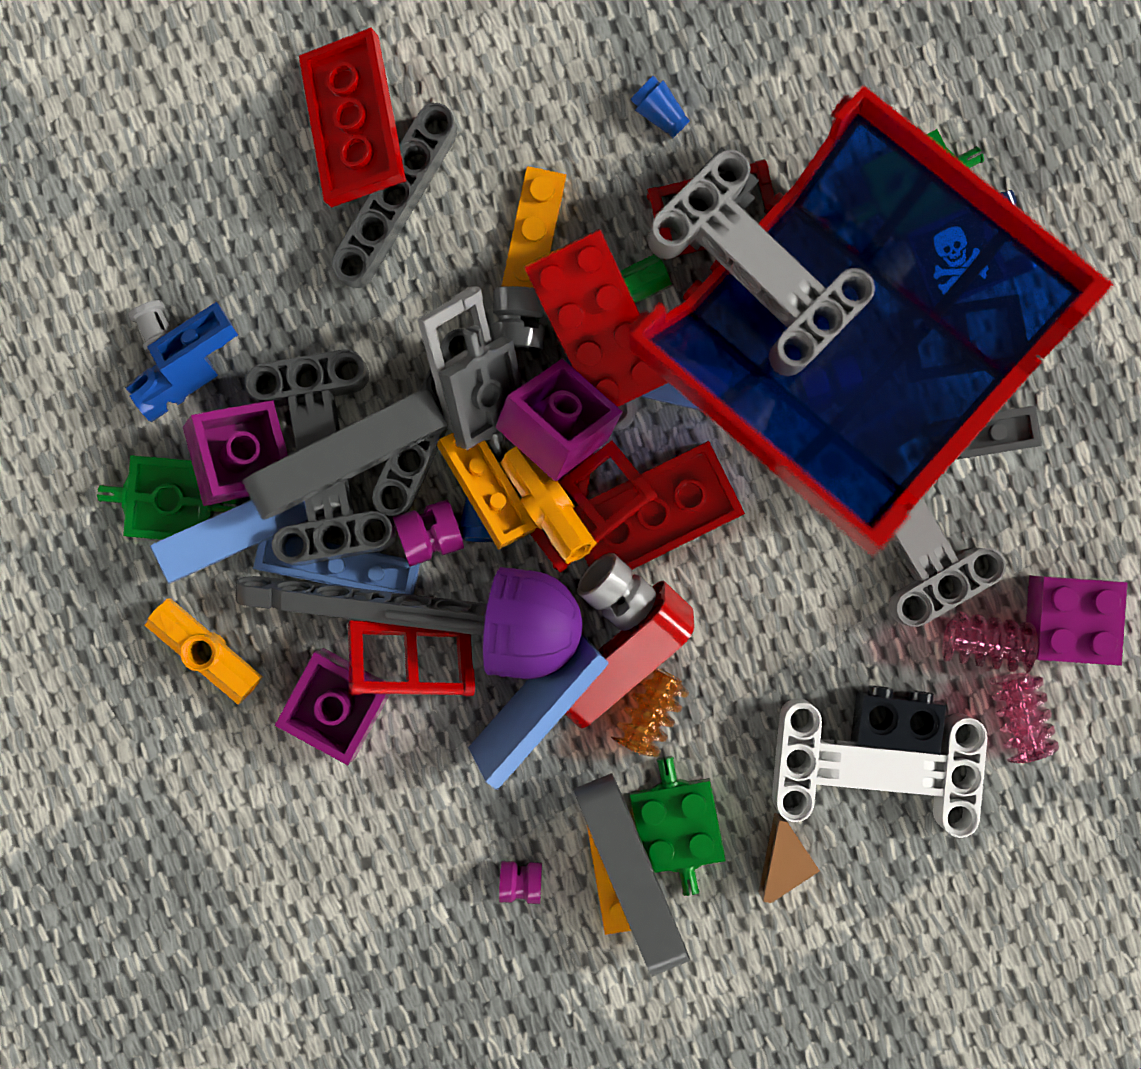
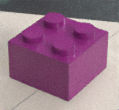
(558, 419)
(232, 446)
(1078, 619)
(326, 713)

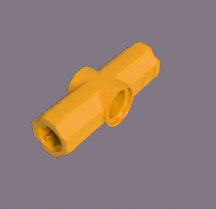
(548, 506)
(183, 635)

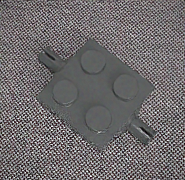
(478, 390)

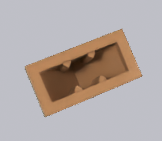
(785, 862)

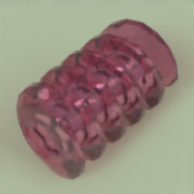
(991, 639)
(1026, 717)

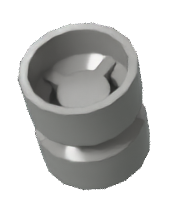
(619, 594)

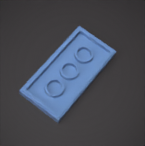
(533, 714)

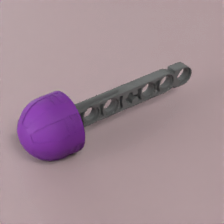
(525, 627)

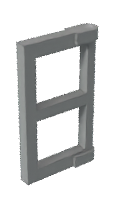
(464, 300)

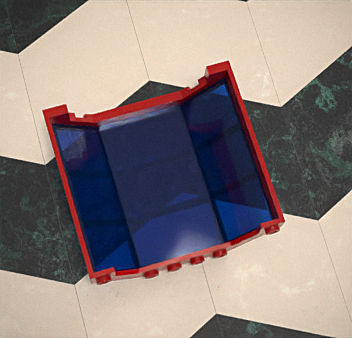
(911, 380)

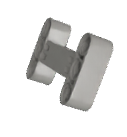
(758, 261)
(932, 559)

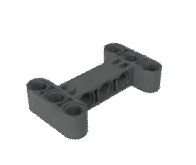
(314, 418)

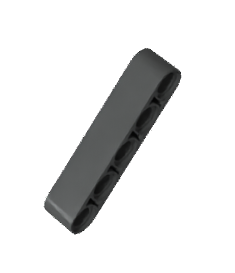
(393, 217)
(344, 454)
(393, 473)
(631, 874)

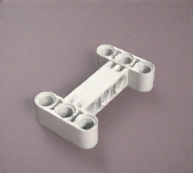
(881, 768)

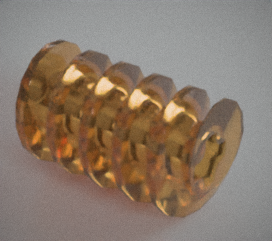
(652, 713)

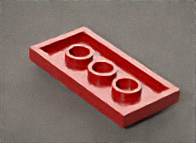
(351, 118)
(593, 316)
(690, 503)

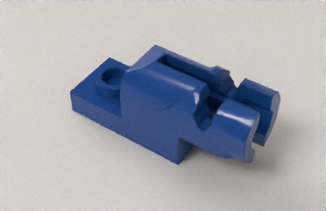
(181, 362)

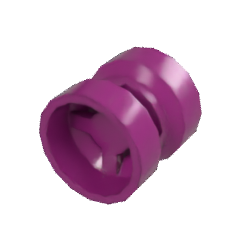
(520, 882)

